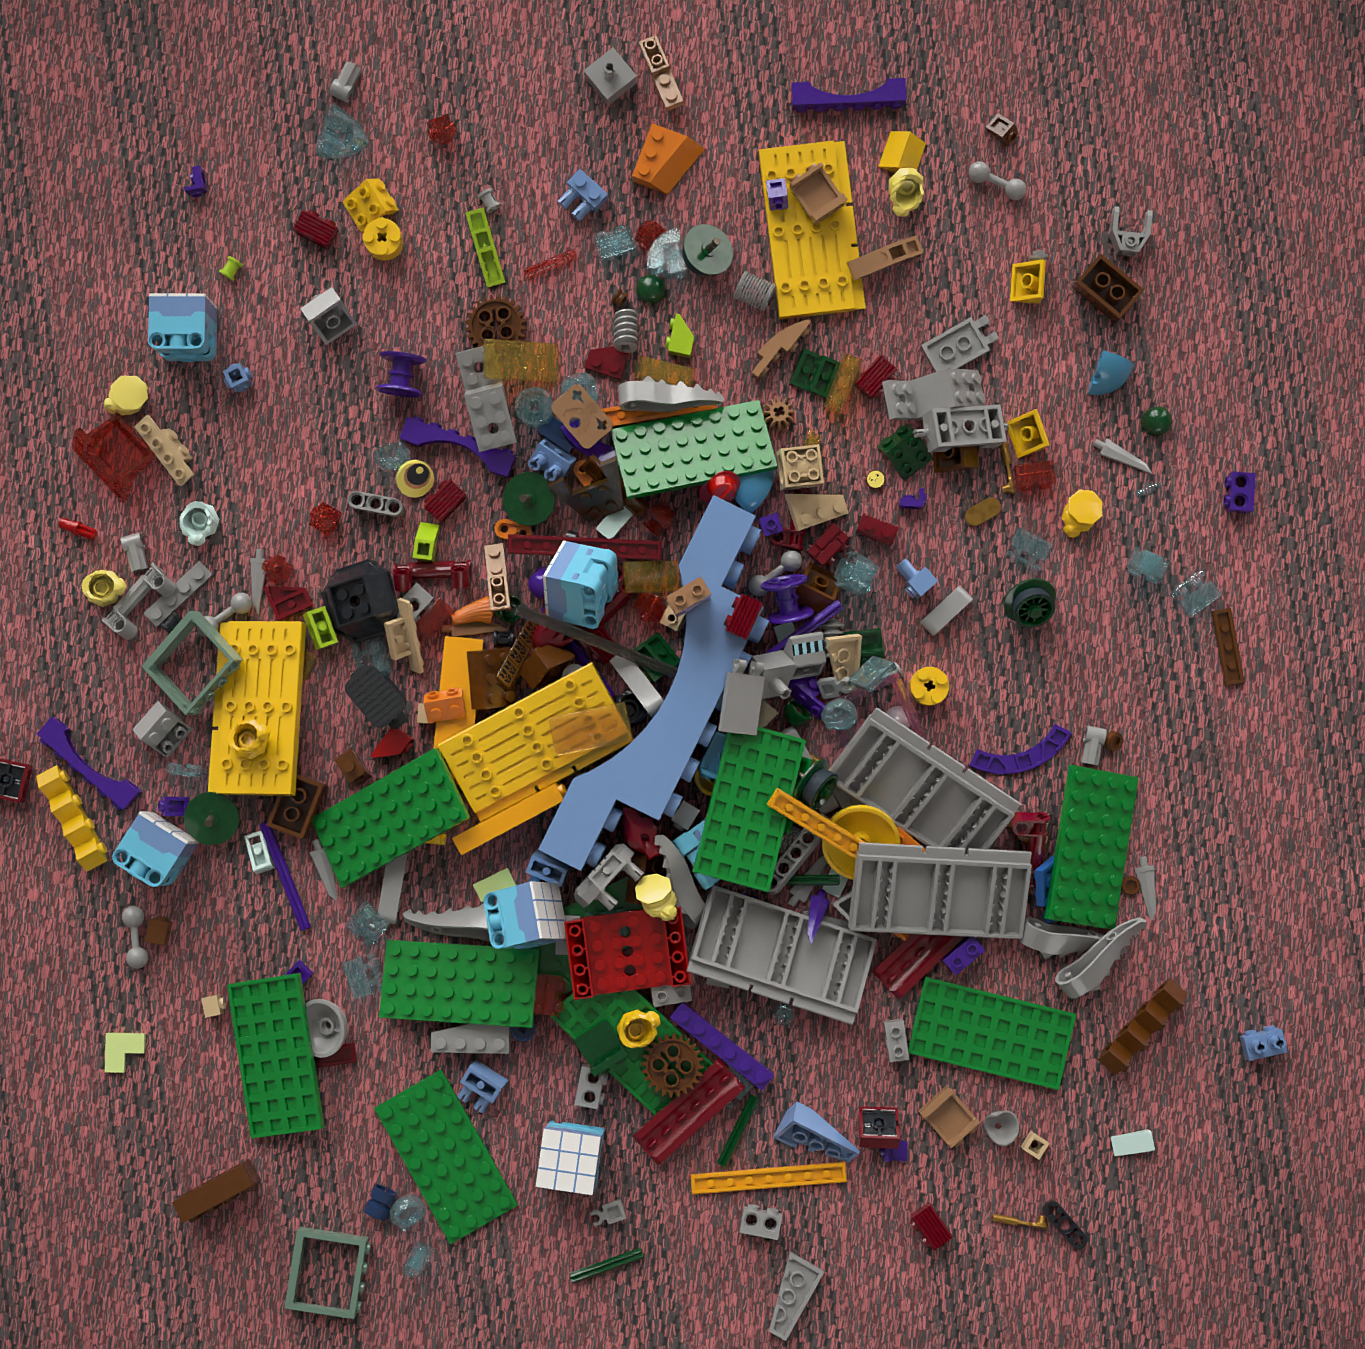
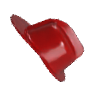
(722, 485)

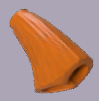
(474, 612)

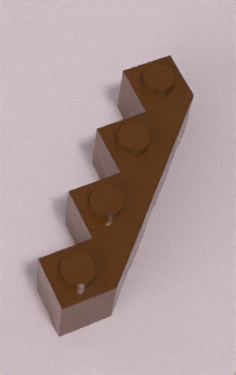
(1136, 1033)

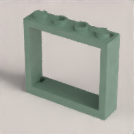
(168, 646)
(361, 1268)

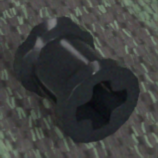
(171, 622)
(503, 639)

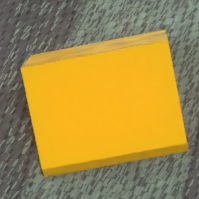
(902, 151)
(1028, 282)
(1027, 434)

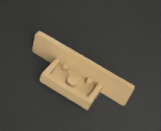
(167, 449)
(403, 637)

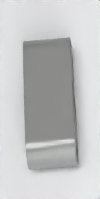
(368, 499)
(946, 610)

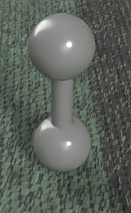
(980, 172)
(790, 561)
(240, 603)
(137, 956)

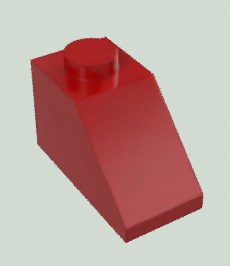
(393, 743)

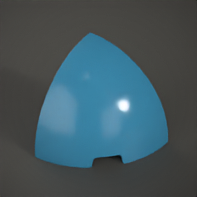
(1110, 373)
(754, 490)

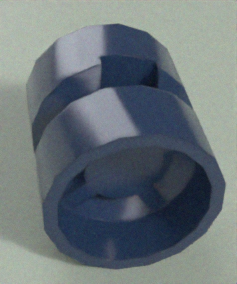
(524, 1034)
(378, 1206)

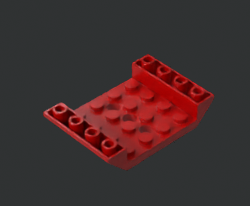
(598, 958)

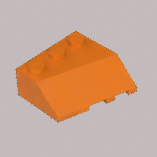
(665, 159)

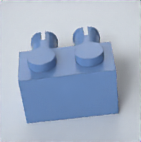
(590, 193)
(552, 460)
(917, 581)
(547, 868)
(1263, 1043)
(483, 1082)

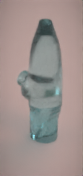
(1148, 488)

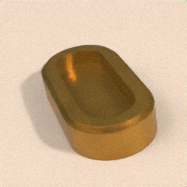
(982, 511)

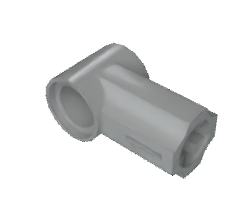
(344, 85)
(134, 548)
(1093, 743)

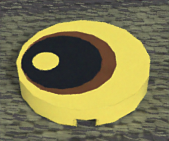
(414, 478)

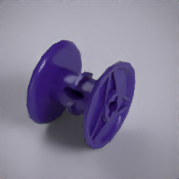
(400, 374)
(787, 598)

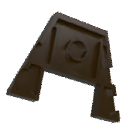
(594, 499)

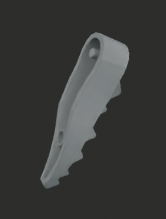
(662, 397)
(681, 882)
(461, 923)
(1058, 939)
(1093, 966)

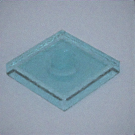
(871, 673)

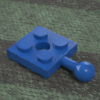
(1042, 877)

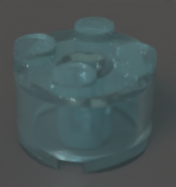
(586, 382)
(535, 418)
(1148, 565)
(855, 573)

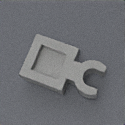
(832, 688)
(612, 1212)

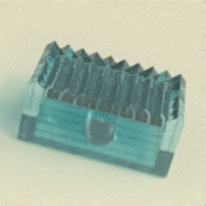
(614, 243)
(417, 1259)

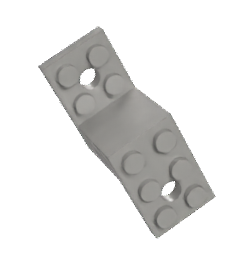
(934, 391)
(485, 402)

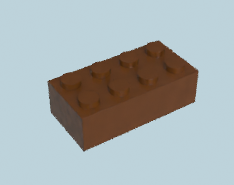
(213, 1192)

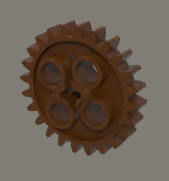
(512, 322)
(659, 1077)

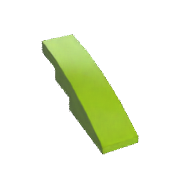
(485, 247)

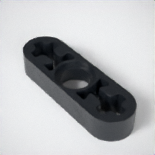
(1078, 1232)

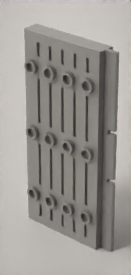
(921, 786)
(940, 891)
(769, 948)

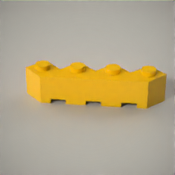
(75, 824)

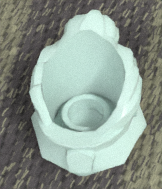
(198, 522)

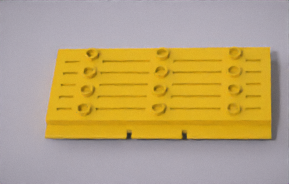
(807, 257)
(261, 690)
(514, 748)

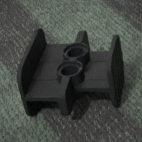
(376, 697)

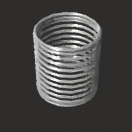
(771, 287)

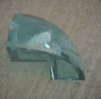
(340, 135)
(666, 256)

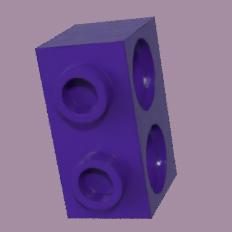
(1245, 493)
(962, 954)

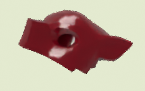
(544, 636)
(639, 832)

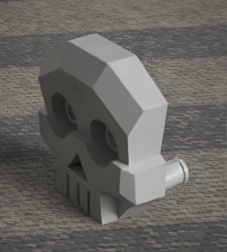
(595, 882)

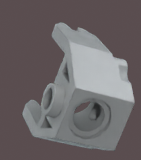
(1121, 239)

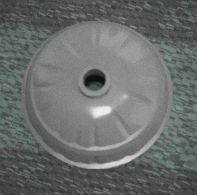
(324, 1039)

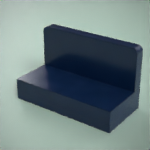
(555, 435)

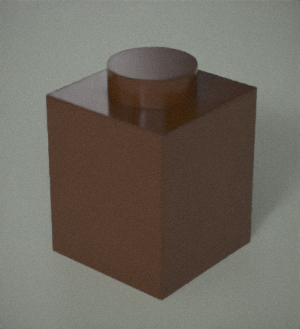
(158, 930)

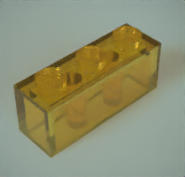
(663, 370)
(842, 384)

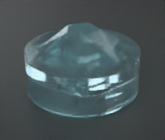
(784, 1015)

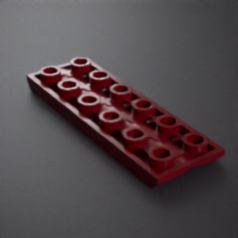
(913, 960)
(688, 1113)

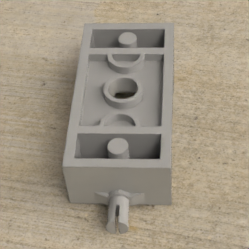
(946, 427)

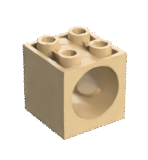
(799, 467)

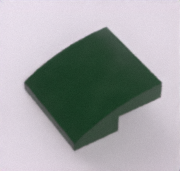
(822, 377)
(870, 645)
(658, 649)

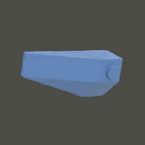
(808, 1128)

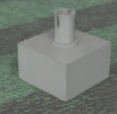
(610, 76)
(328, 316)
(777, 673)

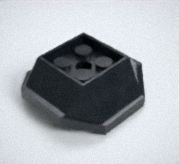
(376, 595)

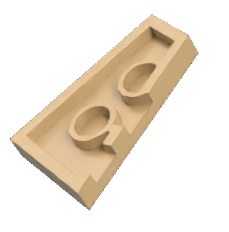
(814, 508)
(844, 655)

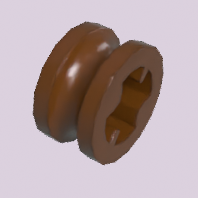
(619, 298)

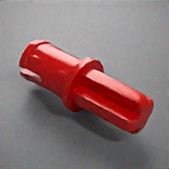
(77, 528)

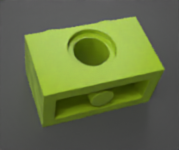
(320, 628)

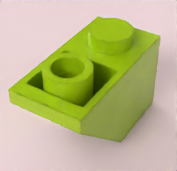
(681, 338)
(426, 542)

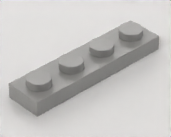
(185, 588)

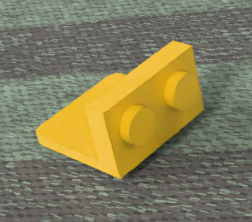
(369, 202)

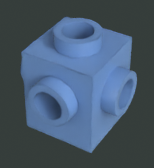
(235, 371)

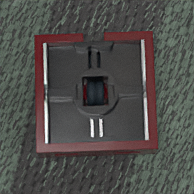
(14, 780)
(878, 1127)

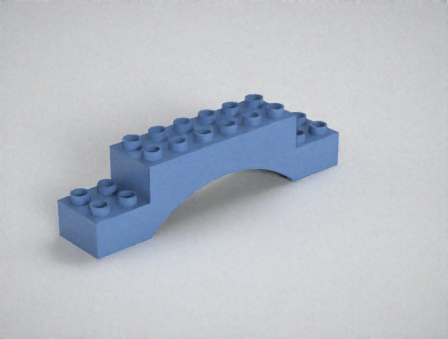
(661, 754)

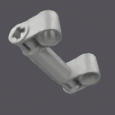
(118, 618)

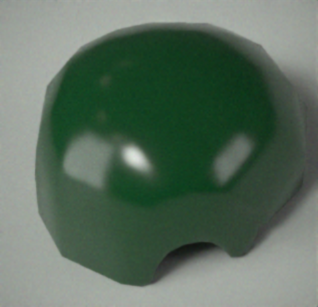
(651, 289)
(1156, 421)
(510, 616)
(794, 716)

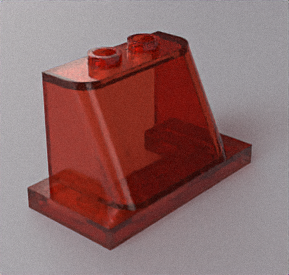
(113, 454)

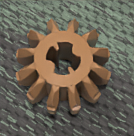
(782, 418)

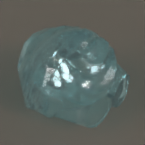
(392, 456)
(839, 714)
(407, 1211)

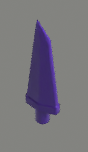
(818, 907)

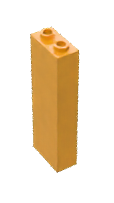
(456, 675)
(510, 817)

